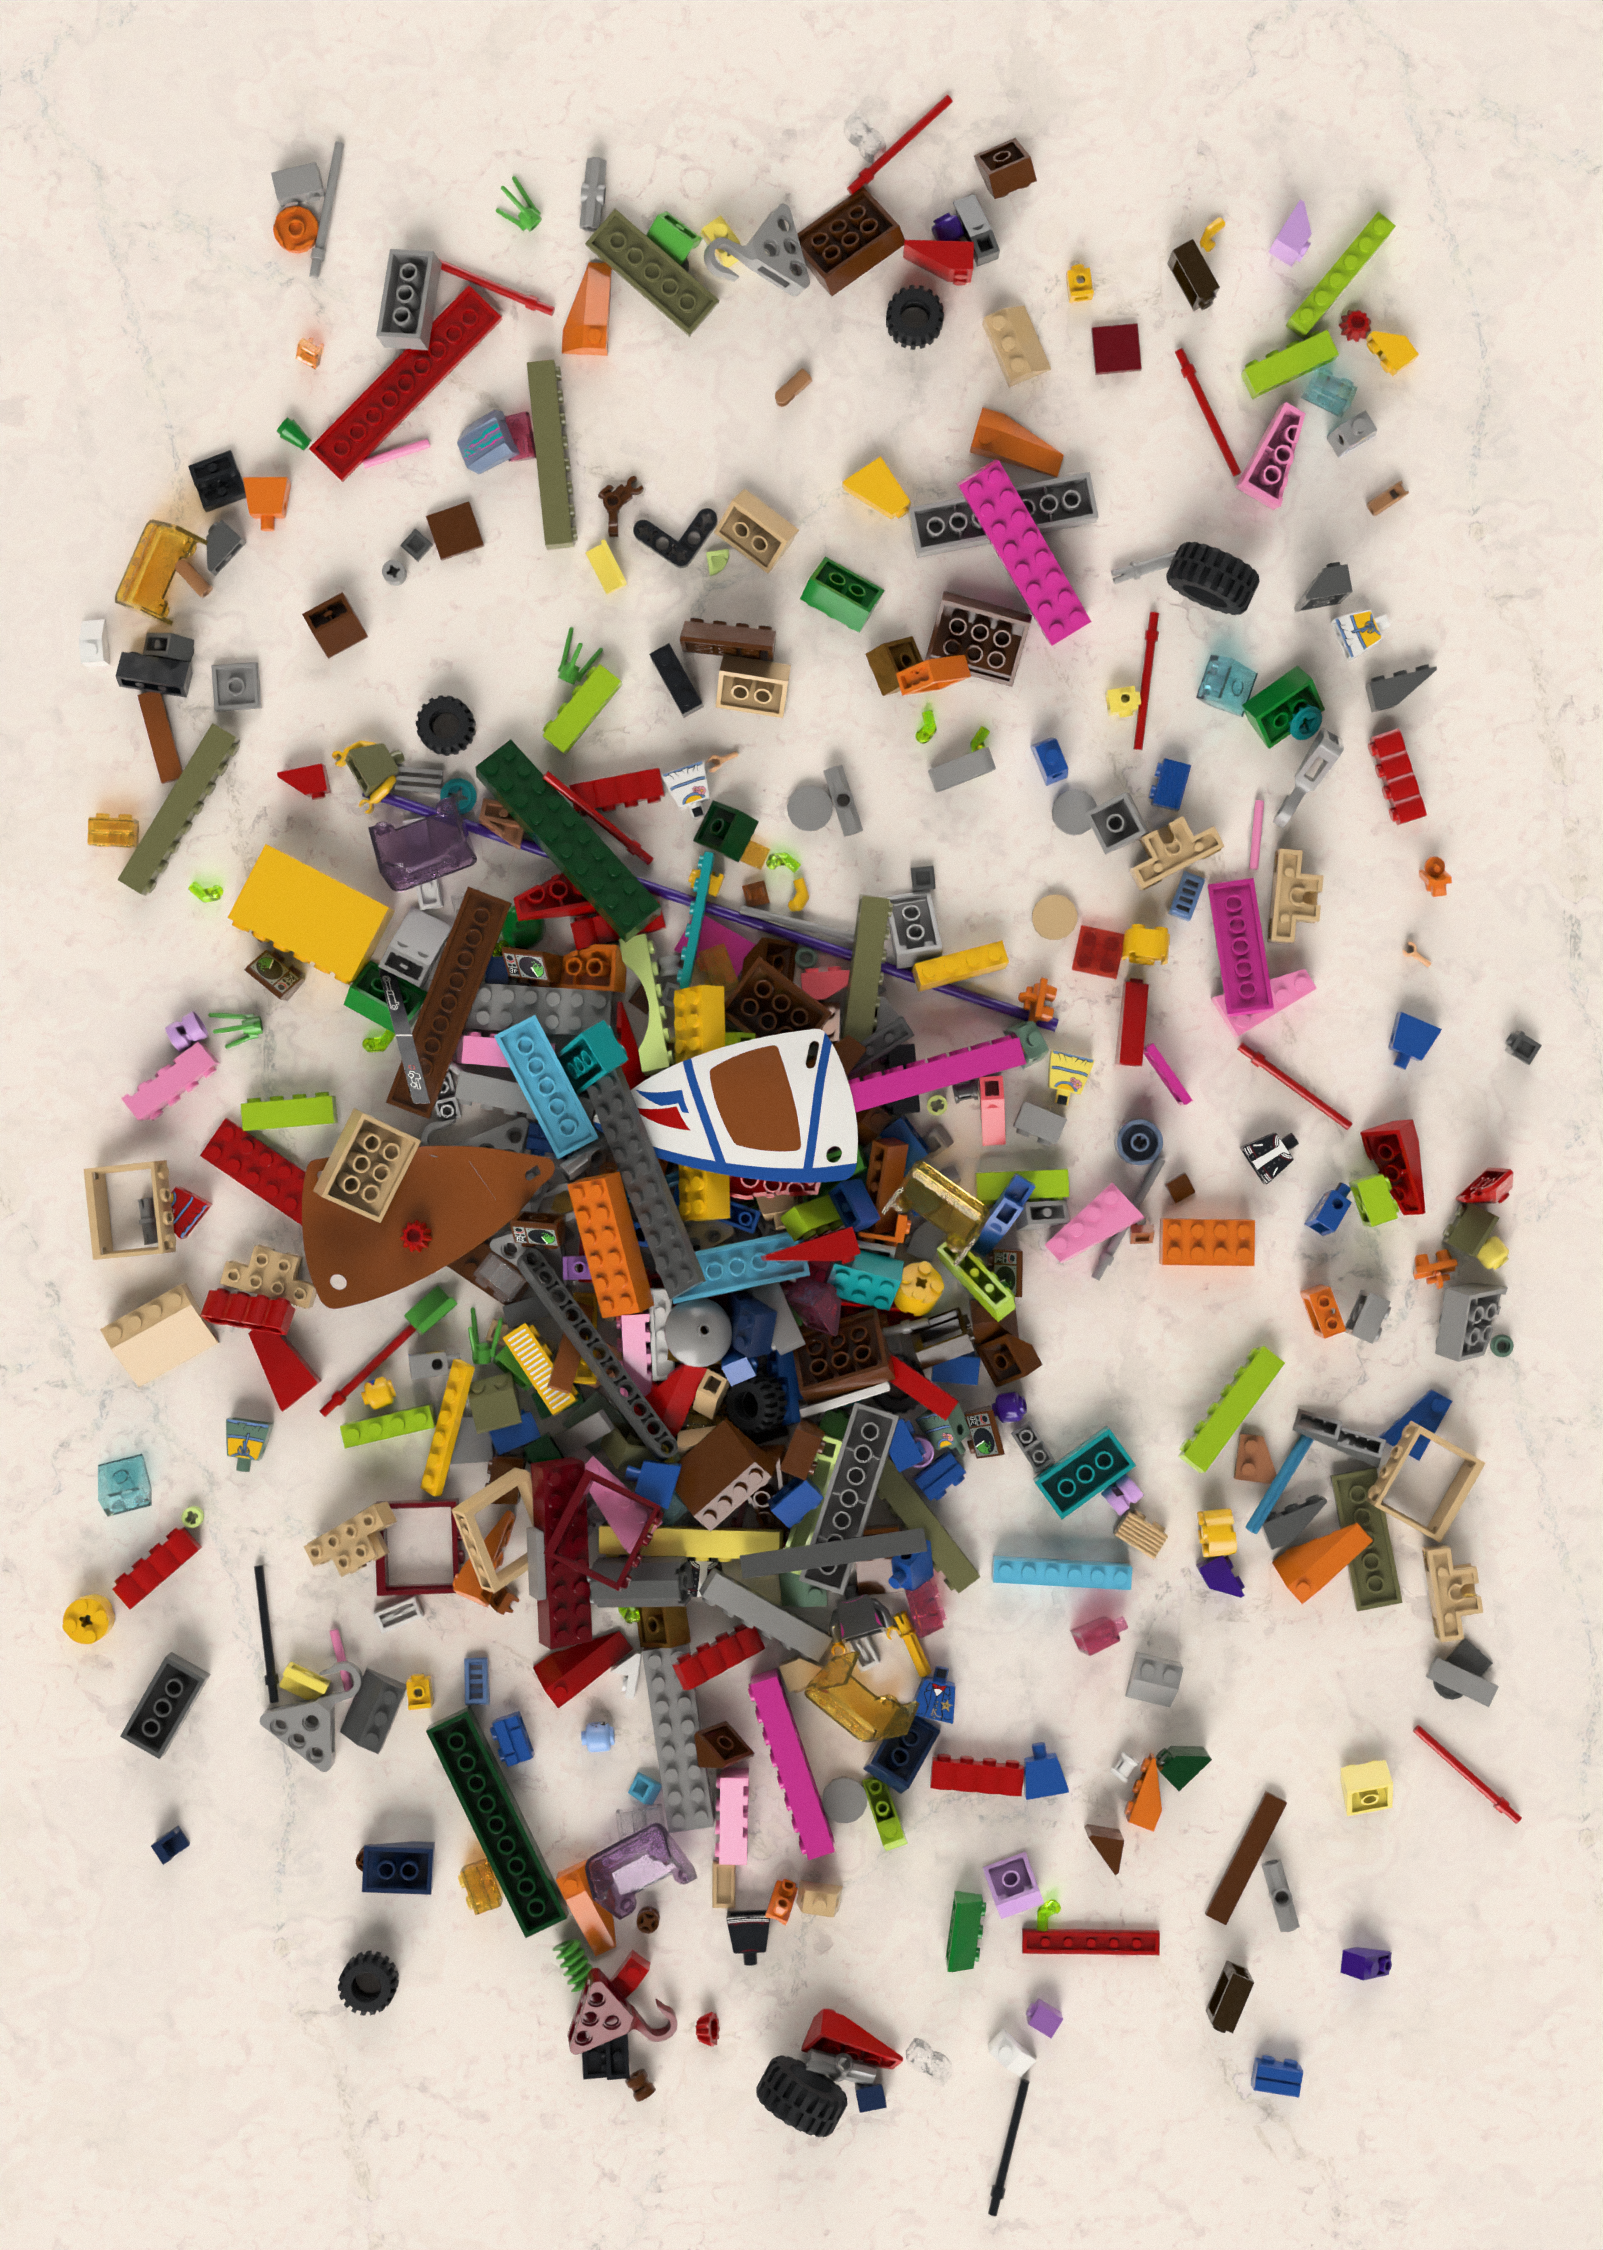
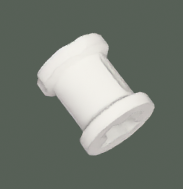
(1124, 1766)

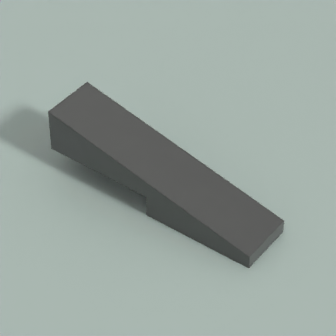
(1331, 1433)

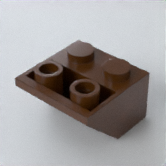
(335, 625)
(501, 1465)

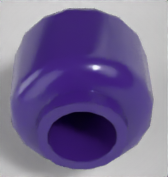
(947, 228)
(1009, 1407)

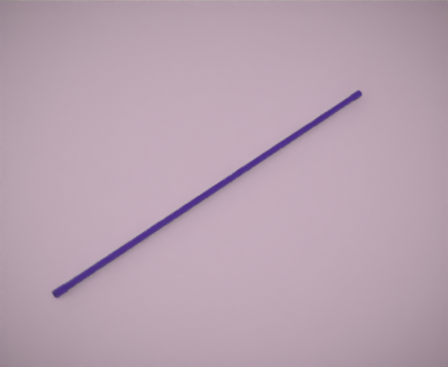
(752, 922)

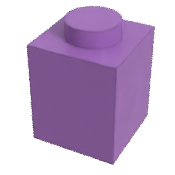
(1044, 2017)

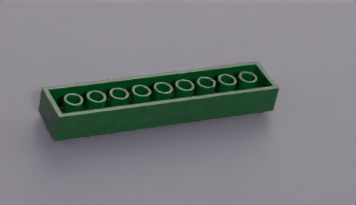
(568, 841)
(497, 1821)

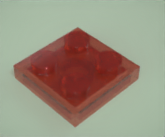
(1098, 952)

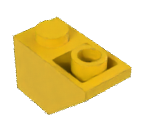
(1392, 349)

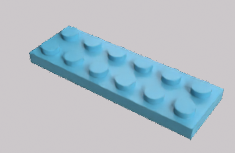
(546, 1086)
(740, 1267)

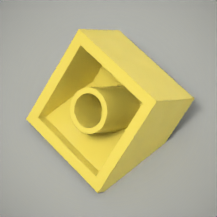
(1366, 1787)

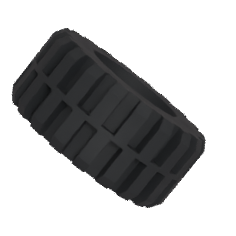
(1212, 578)
(801, 2096)

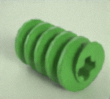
(575, 1961)

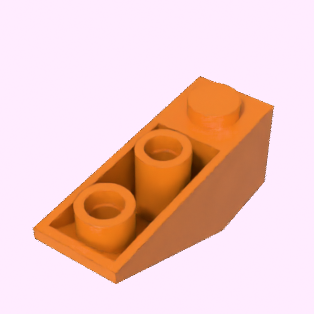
(1146, 1803)

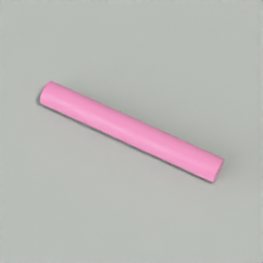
(396, 453)
(1256, 834)
(340, 1656)

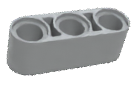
(962, 769)

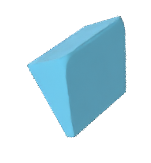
(645, 1789)

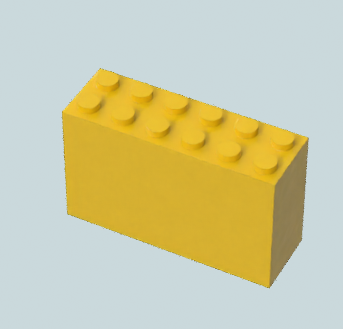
(310, 915)

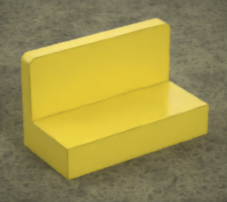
(606, 567)
(303, 1682)

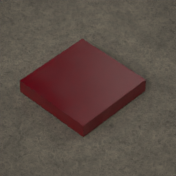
(1116, 349)

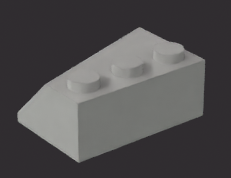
(1467, 1320)

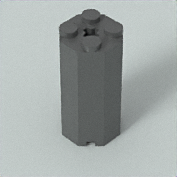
(654, 1583)

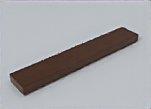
(1245, 1858)

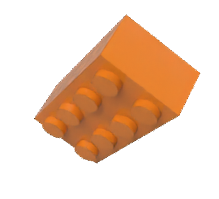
(1207, 1242)

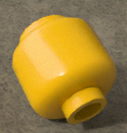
(378, 1393)

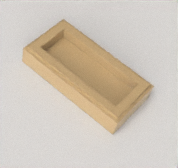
(723, 1885)

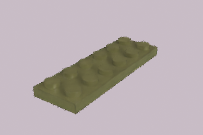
(652, 272)
(1374, 1569)

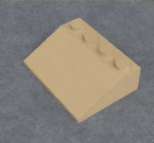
(366, 1165)
(159, 1335)

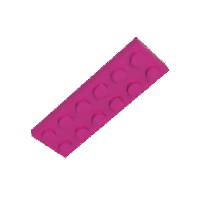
(1240, 947)

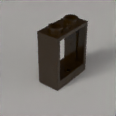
(1193, 275)
(948, 1349)
(1229, 1997)

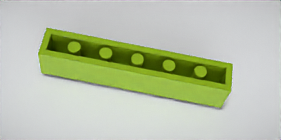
(1340, 275)
(1231, 1409)

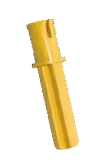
(912, 1643)

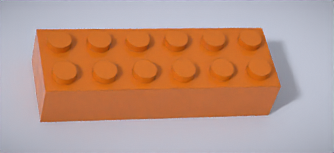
(610, 1245)

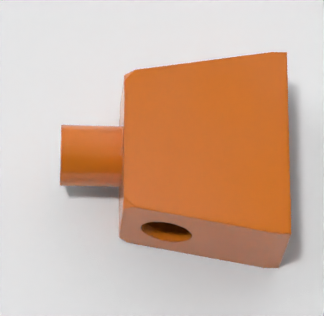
(267, 499)

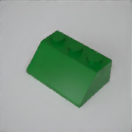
(841, 594)
(1274, 705)
(368, 997)
(964, 1931)

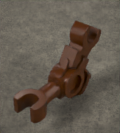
(615, 500)

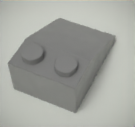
(914, 929)

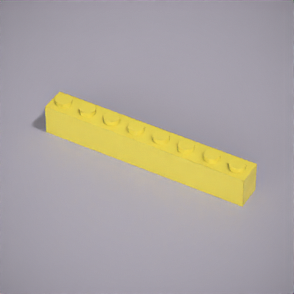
(698, 1542)

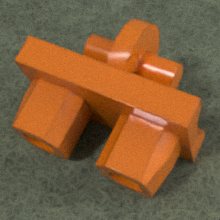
(1435, 876)
(1034, 1000)
(1444, 1265)
(781, 1901)

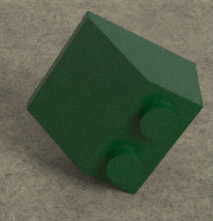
(726, 831)
(1182, 1763)

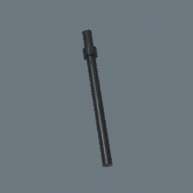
(271, 1676)
(998, 2190)

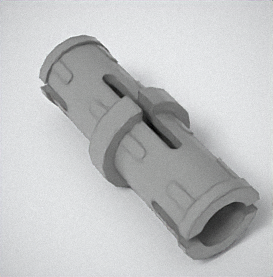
(148, 1221)

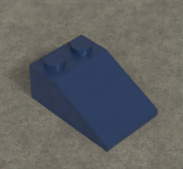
(751, 1324)
(900, 1758)
(399, 1868)

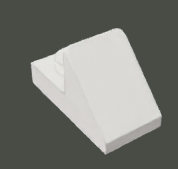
(630, 1667)

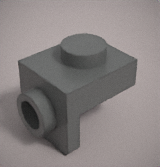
(1522, 1047)

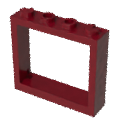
(570, 1514)
(382, 1570)

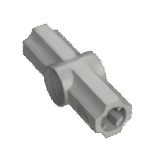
(593, 194)
(839, 786)
(589, 1155)
(1283, 1908)
(828, 2064)

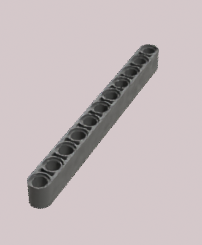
(597, 1366)

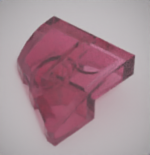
(522, 435)

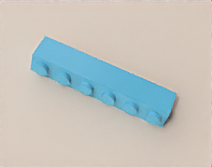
(1061, 1572)

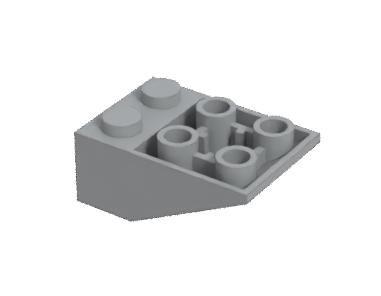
(415, 947)

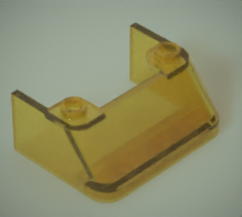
(154, 567)
(942, 1205)
(855, 1706)

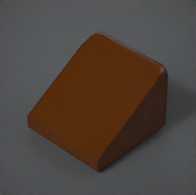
(1180, 1187)

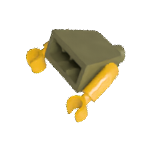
(372, 768)

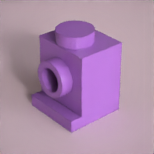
(569, 1270)

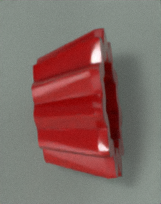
(1355, 325)
(416, 1236)
(708, 2029)

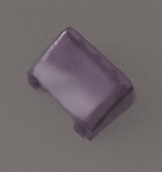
(423, 848)
(635, 1865)

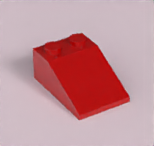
(945, 259)

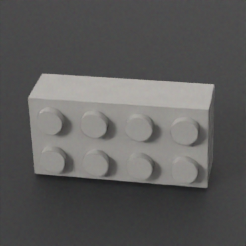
(408, 299)

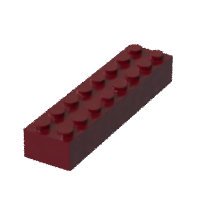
(566, 1611)

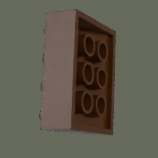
(849, 241)
(984, 633)
(728, 640)
(772, 1004)
(843, 1363)
(721, 1474)

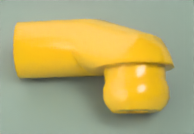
(1206, 240)
(801, 897)

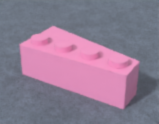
(1271, 461)
(1284, 990)
(481, 1050)
(172, 1082)
(1094, 1224)
(635, 1349)
(623, 1514)
(733, 1816)

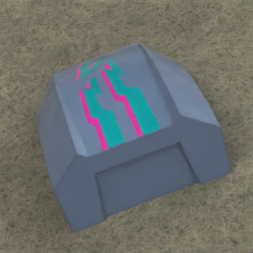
(487, 443)

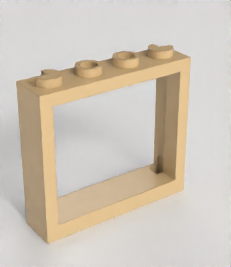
(99, 1210)
(1453, 1498)
(471, 1534)

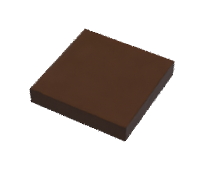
(455, 531)

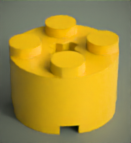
(1146, 945)
(919, 1289)
(1217, 1532)
(76, 1623)

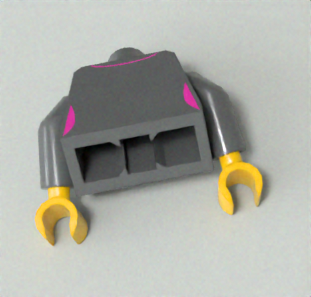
(858, 1619)

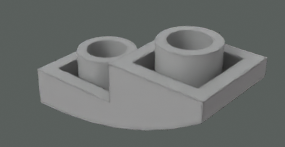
(446, 1105)
(1033, 1447)

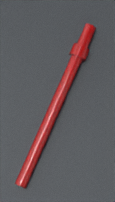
(867, 174)
(530, 302)
(1188, 371)
(1151, 637)
(632, 846)
(1258, 1059)
(339, 1397)
(1500, 1803)

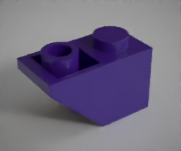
(1219, 1577)
(1365, 1963)

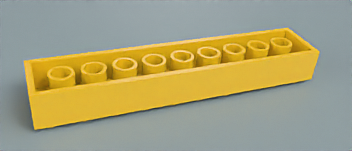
(699, 1030)

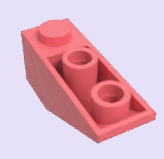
(824, 984)
(992, 1110)

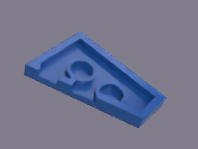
(1425, 1412)

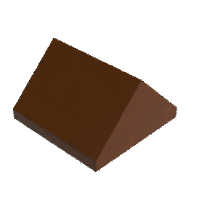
(720, 1746)
(1108, 1843)

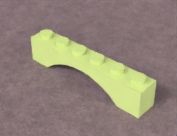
(654, 1049)
(802, 1533)

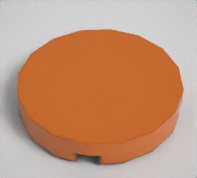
(296, 229)

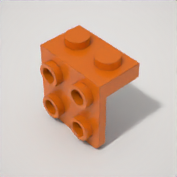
(902, 1227)

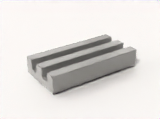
(399, 778)

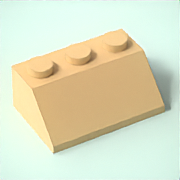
(1015, 344)
(756, 530)
(753, 686)

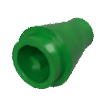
(291, 432)

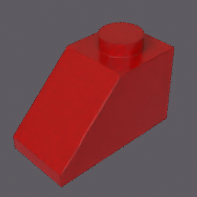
(308, 780)
(630, 1973)

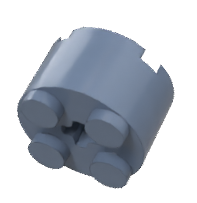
(1128, 1133)

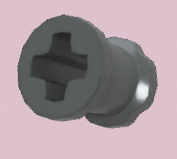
(965, 1091)

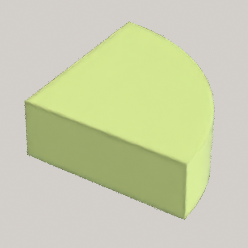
(717, 561)

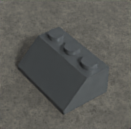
(1327, 588)
(373, 1711)

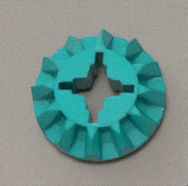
(1312, 722)
(453, 787)

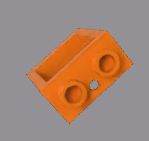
(933, 674)
(1318, 1304)

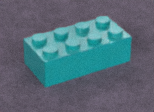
(591, 1056)
(1084, 1472)

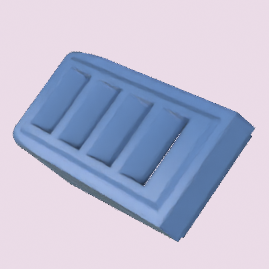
(1180, 913)
(469, 1701)

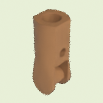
(792, 388)
(1385, 499)
(193, 578)

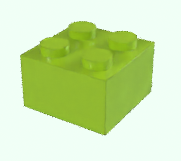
(1374, 1199)

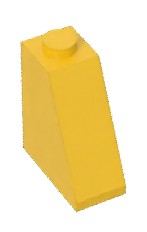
(878, 489)

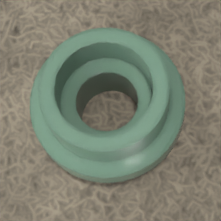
(802, 951)
(1508, 1345)

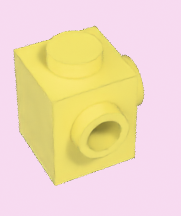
(1122, 701)

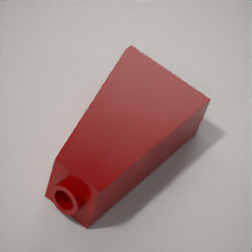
(1132, 1023)
(284, 1367)

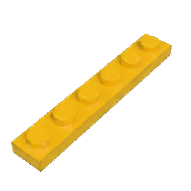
(447, 1427)

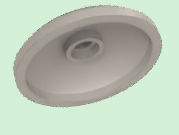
(684, 1333)

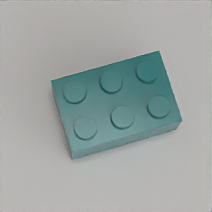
(867, 1280)

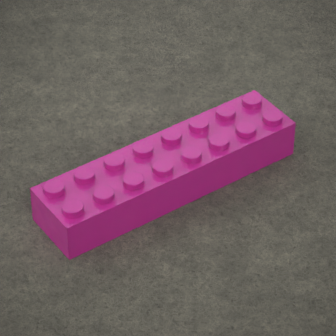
(1023, 552)
(937, 1073)
(792, 1763)

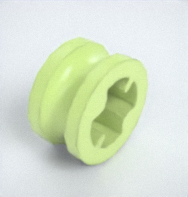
(934, 1099)
(186, 1513)

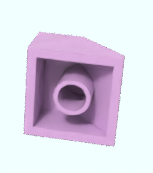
(1293, 238)
(1013, 1885)

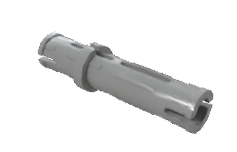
(1144, 567)

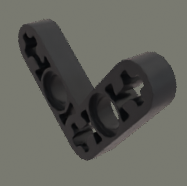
(683, 544)

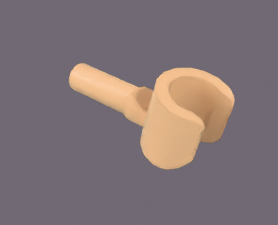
(719, 760)
(1416, 955)

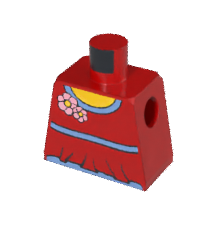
(187, 1210)

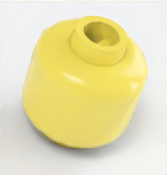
(1493, 1253)

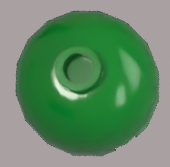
(522, 933)

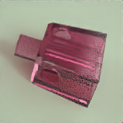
(1090, 1636)

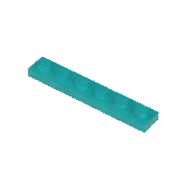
(697, 909)

